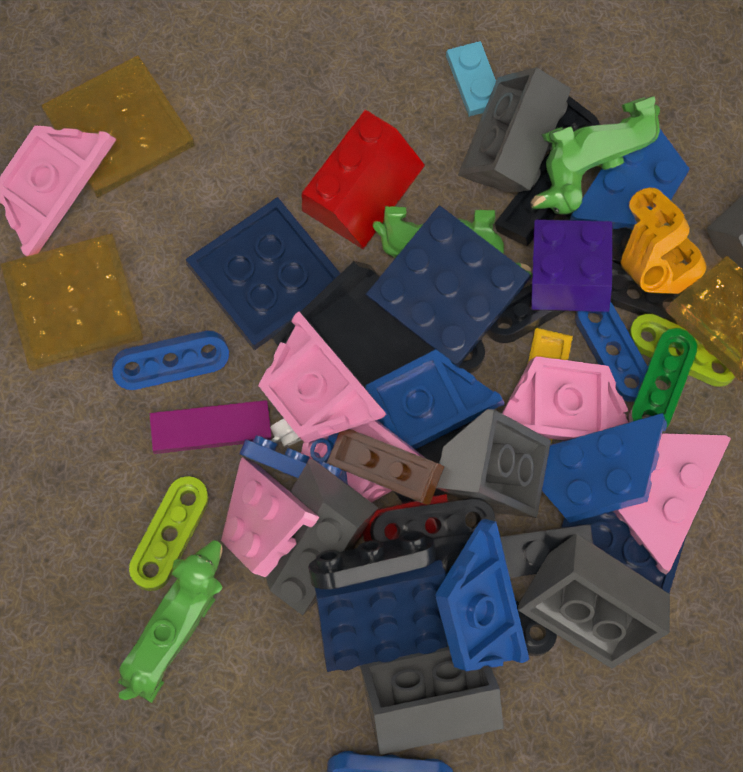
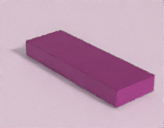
(209, 426)

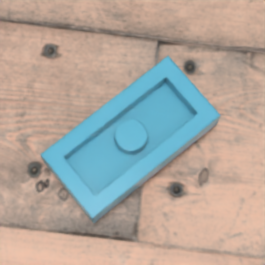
(472, 76)

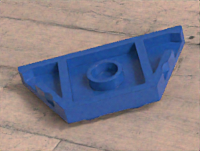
(610, 193)
(430, 399)
(604, 469)
(481, 605)

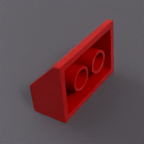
(360, 178)

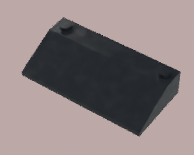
(366, 338)

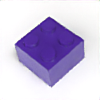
(572, 265)

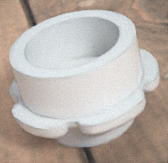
(284, 433)

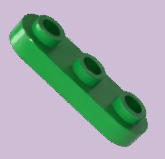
(666, 368)

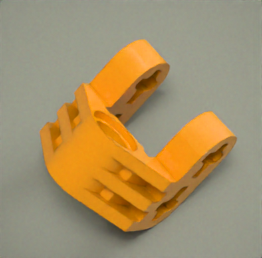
(656, 250)

